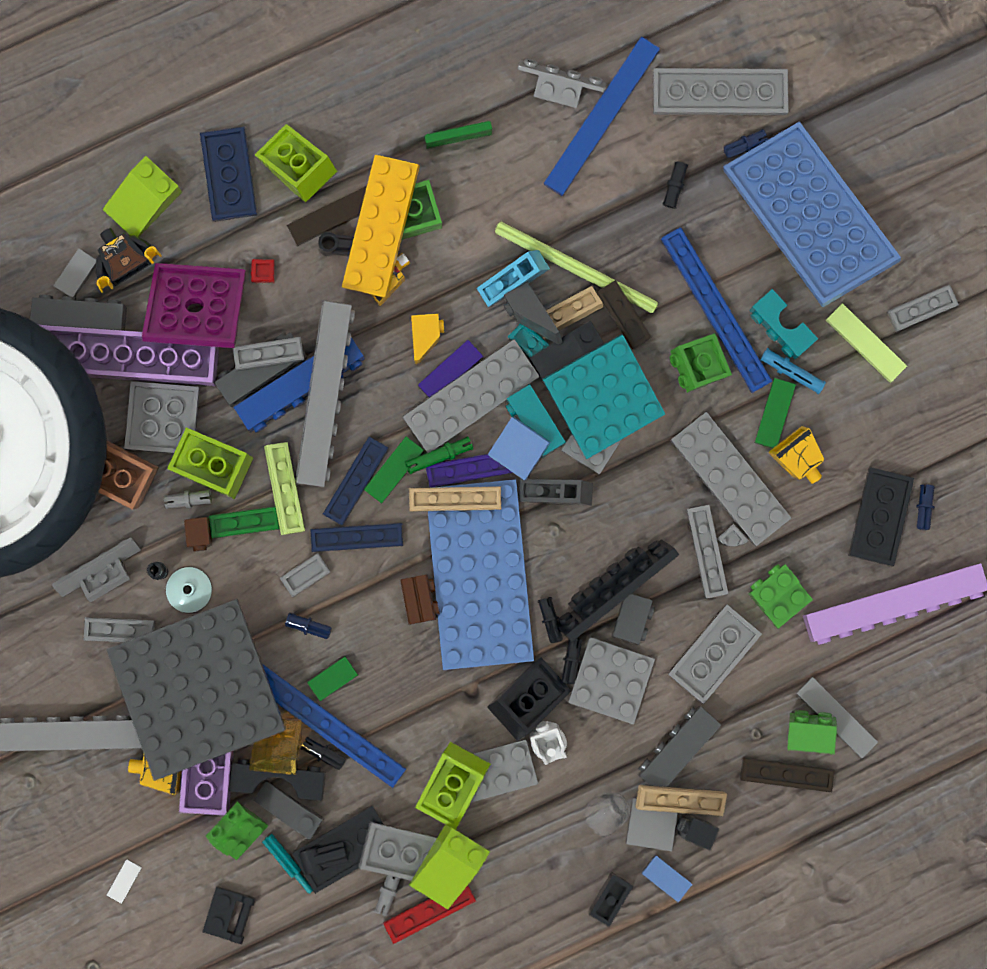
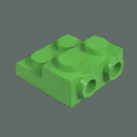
(700, 363)
(779, 595)
(236, 831)

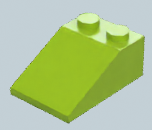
(296, 162)
(141, 197)
(210, 463)
(452, 785)
(449, 867)

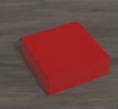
(263, 271)

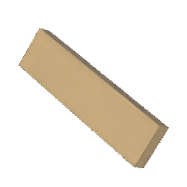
(454, 499)
(681, 800)

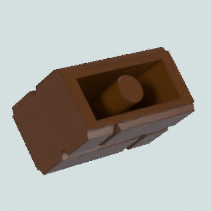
(418, 599)

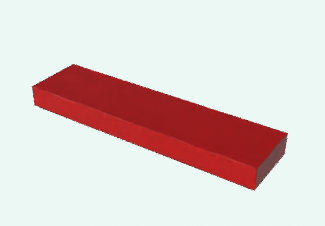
(424, 915)

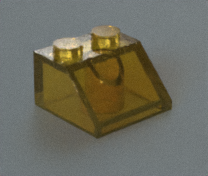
(280, 751)

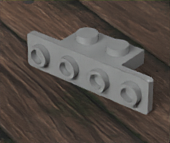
(560, 85)
(99, 574)

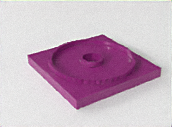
(177, 288)

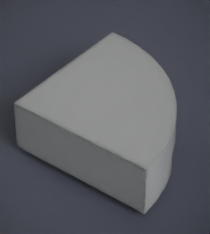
(732, 537)

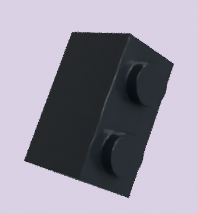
(610, 899)

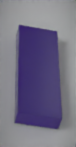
(454, 366)

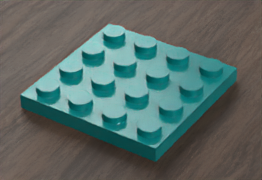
(603, 396)

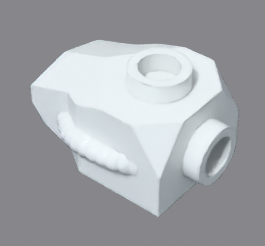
(548, 742)

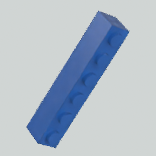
(286, 392)

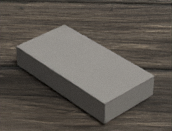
(75, 273)
(305, 575)

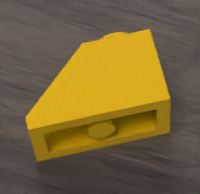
(426, 334)

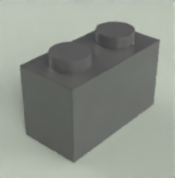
(632, 619)

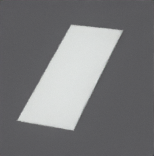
(124, 881)

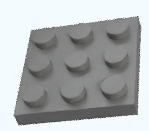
(159, 416)
(611, 680)

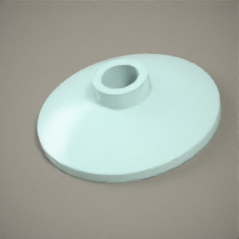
(200, 592)

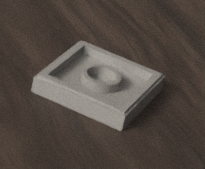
(651, 828)

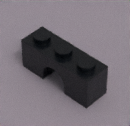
(697, 831)

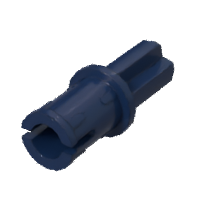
(744, 144)
(925, 507)
(308, 626)

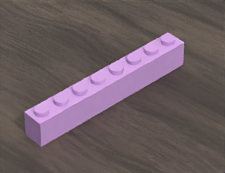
(896, 602)

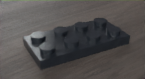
(881, 516)
(353, 835)

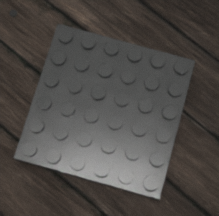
(196, 689)

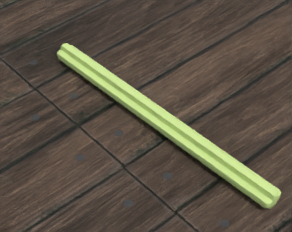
(573, 265)

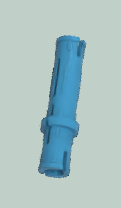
(784, 366)

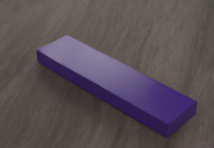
(464, 470)

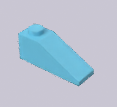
(522, 270)

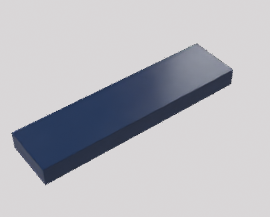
(355, 481)
(356, 537)

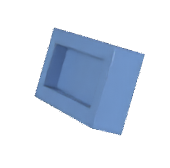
(666, 878)

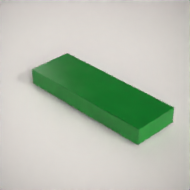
(458, 134)
(774, 413)
(393, 470)
(244, 522)

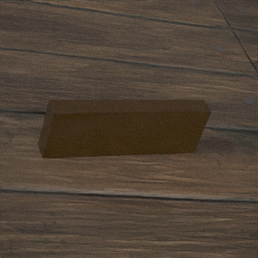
(624, 314)

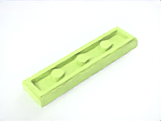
(866, 343)
(284, 488)

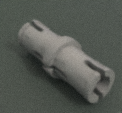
(188, 499)
(387, 894)

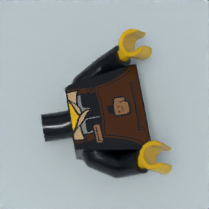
(122, 258)

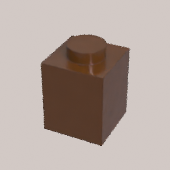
(198, 533)

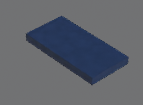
(228, 174)

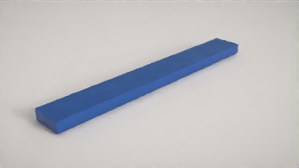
(601, 116)
(716, 310)
(334, 730)

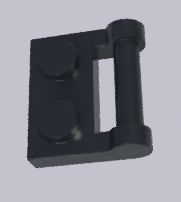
(222, 911)

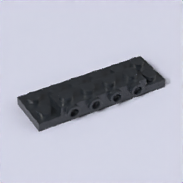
(614, 587)

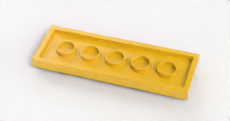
(380, 226)

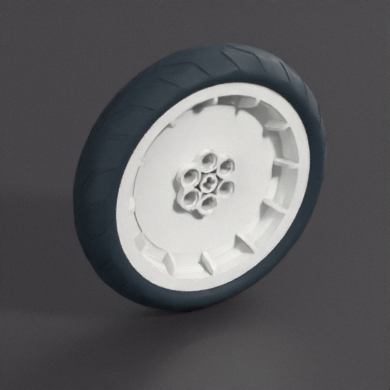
(48, 444)

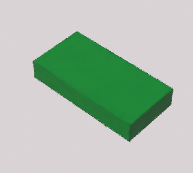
(332, 678)

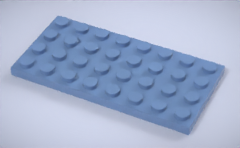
(811, 214)
(481, 583)

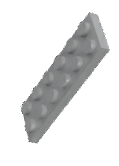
(720, 91)
(470, 396)
(730, 479)

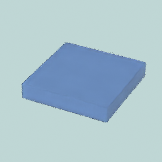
(519, 448)

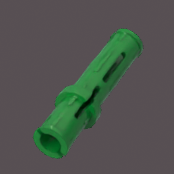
(438, 455)

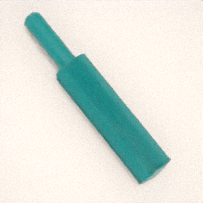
(286, 861)

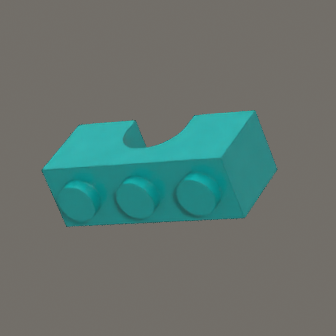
(767, 313)

